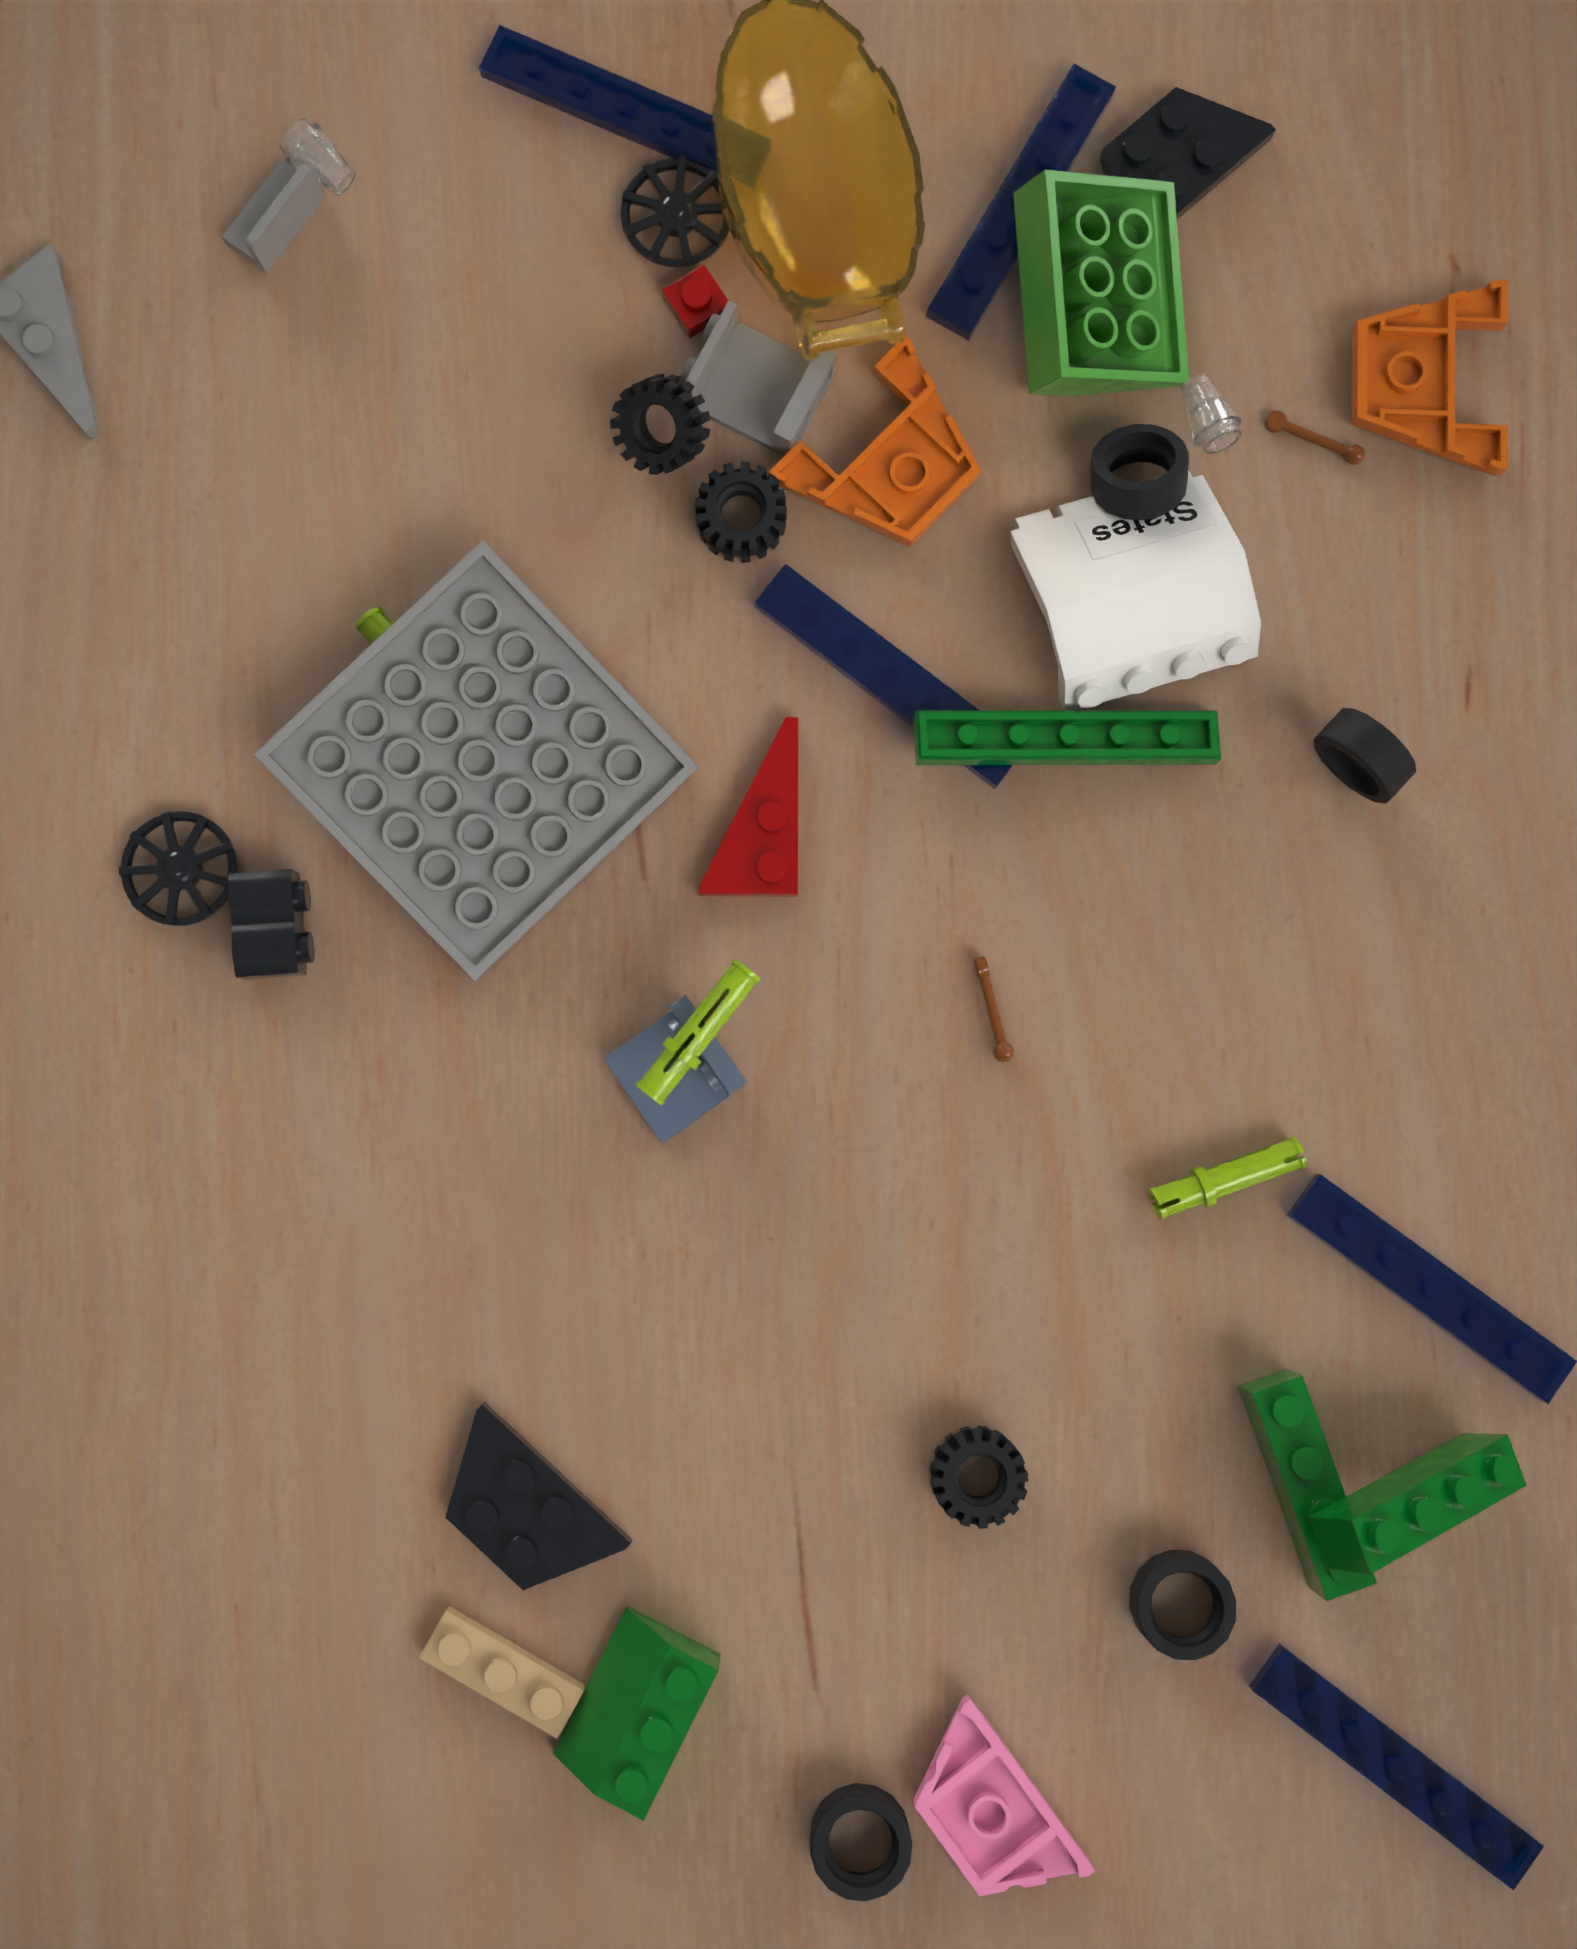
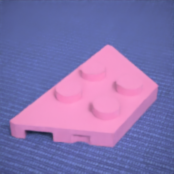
(992, 1811)

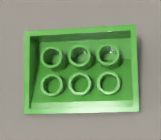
(1100, 284)

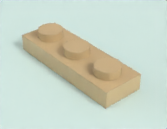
(502, 1672)

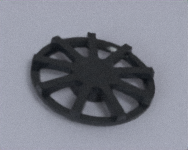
(674, 211)
(176, 867)

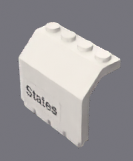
(1138, 596)

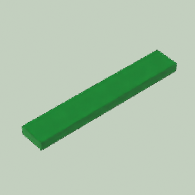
(1066, 737)

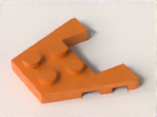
(1408, 376)
(905, 473)

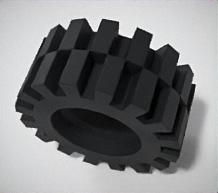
(635, 433)
(737, 483)
(1001, 1499)

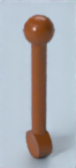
(1277, 422)
(1003, 1051)

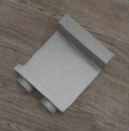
(757, 382)

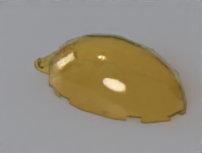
(817, 172)

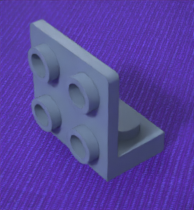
(698, 1089)

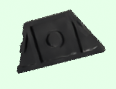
(1186, 143)
(525, 1508)

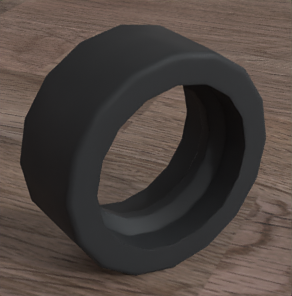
(1139, 444)
(1365, 755)
(1211, 1635)
(872, 1883)

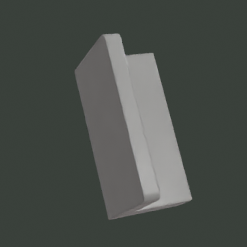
(275, 214)

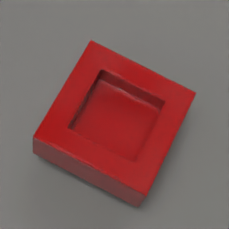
(695, 300)

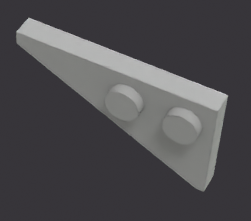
(41, 330)

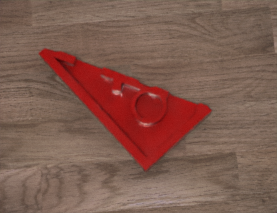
(762, 841)

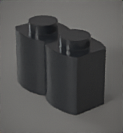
(269, 924)

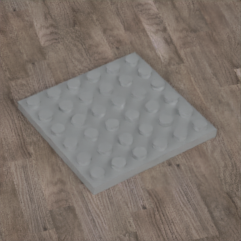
(477, 760)

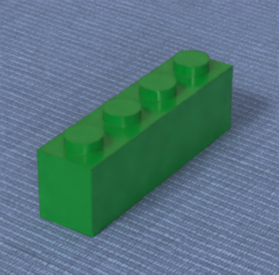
(1299, 1471)
(1417, 1502)

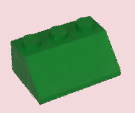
(636, 1711)

